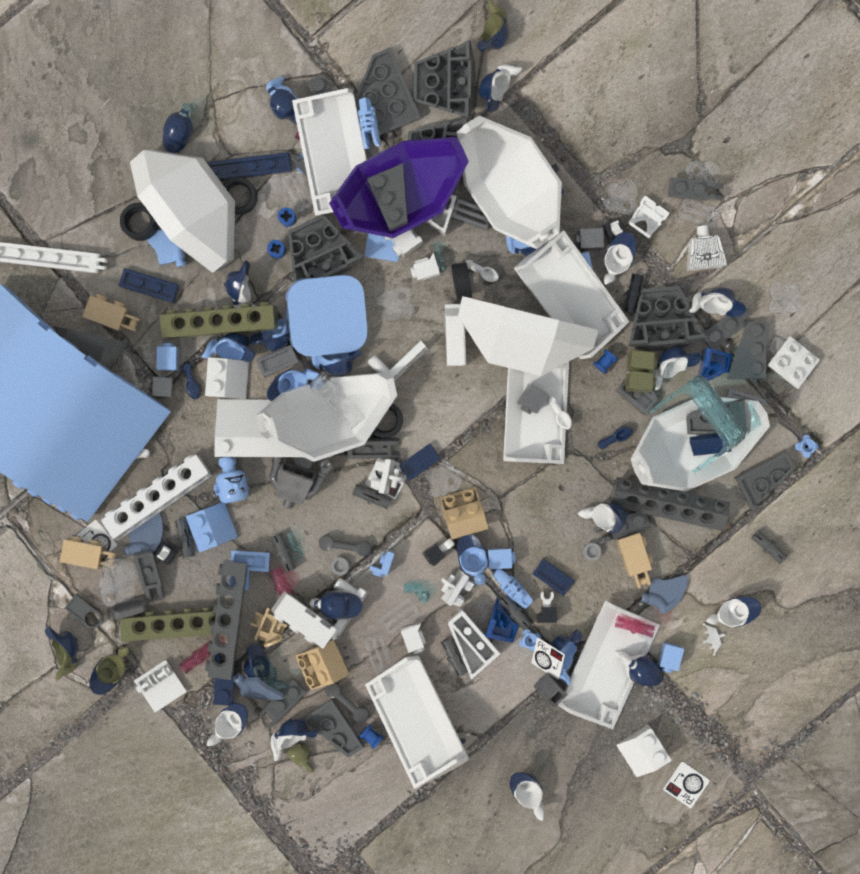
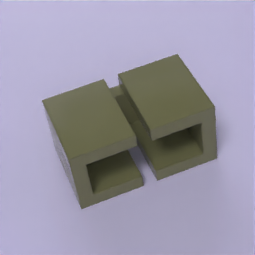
(641, 371)

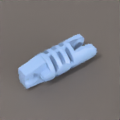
(368, 123)
(512, 588)

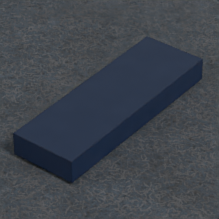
(149, 285)

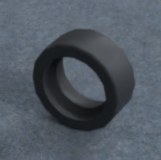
(253, 193)
(124, 221)
(461, 280)
(399, 421)

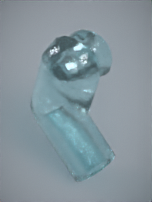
(417, 588)

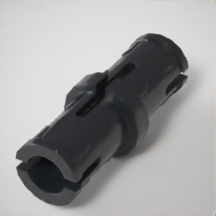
(633, 293)

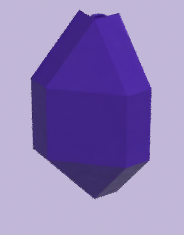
(430, 178)

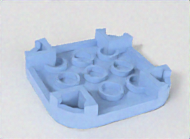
(326, 315)

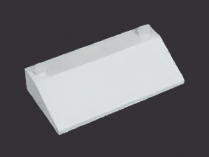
(329, 142)
(571, 289)
(239, 433)
(535, 436)
(599, 680)
(416, 721)

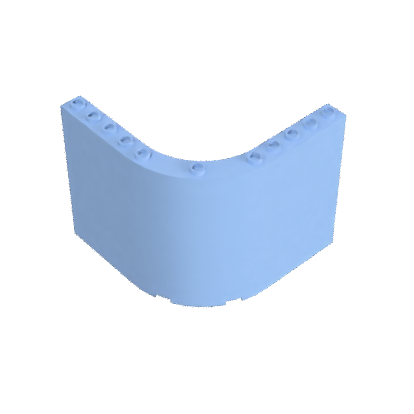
(64, 416)

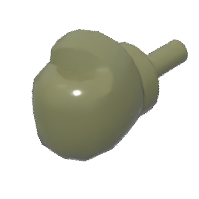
(299, 755)

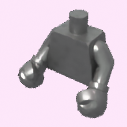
(296, 482)

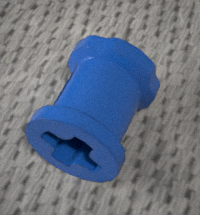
(282, 213)
(270, 248)
(605, 361)
(371, 736)

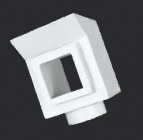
(425, 268)
(413, 638)

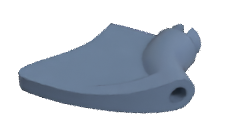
(146, 536)
(665, 593)
(256, 688)

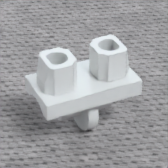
(383, 484)
(453, 586)

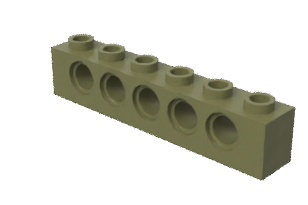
(170, 329)
(130, 632)

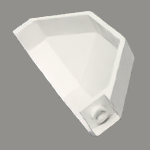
(511, 181)
(187, 204)
(523, 338)
(312, 430)
(666, 455)

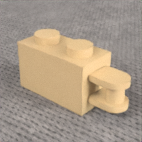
(109, 314)
(84, 553)
(635, 557)

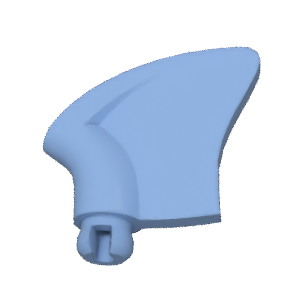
(166, 250)

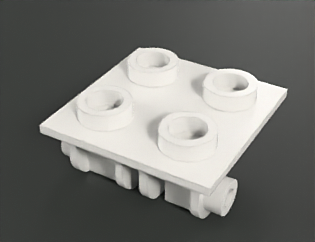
(793, 362)
(160, 686)

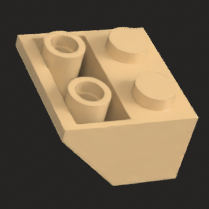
(463, 513)
(322, 665)

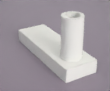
(410, 358)
(342, 585)

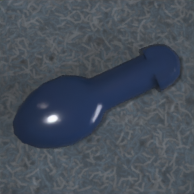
(192, 386)
(620, 435)

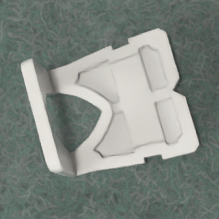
(650, 213)

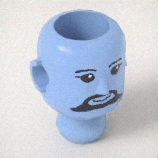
(232, 483)

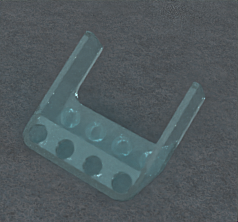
(715, 412)

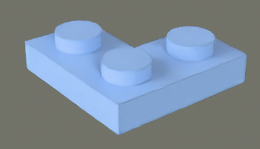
(257, 562)

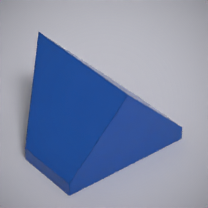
(714, 363)
(501, 625)

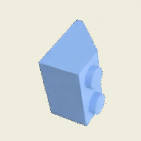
(211, 527)

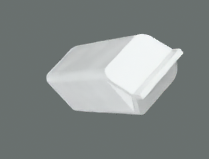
(454, 337)

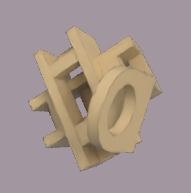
(271, 625)

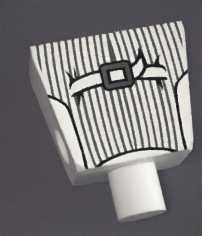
(705, 251)

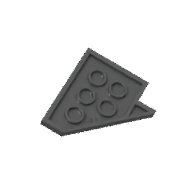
(388, 93)

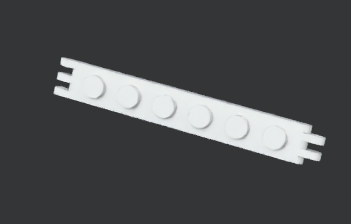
(51, 258)

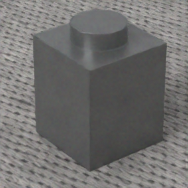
(590, 239)
(532, 399)
(550, 690)

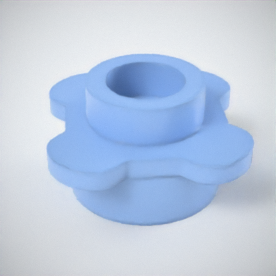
(812, 446)
(524, 641)

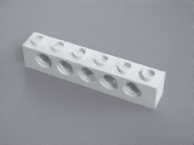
(199, 474)

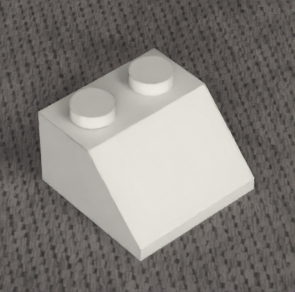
(227, 378)
(643, 751)

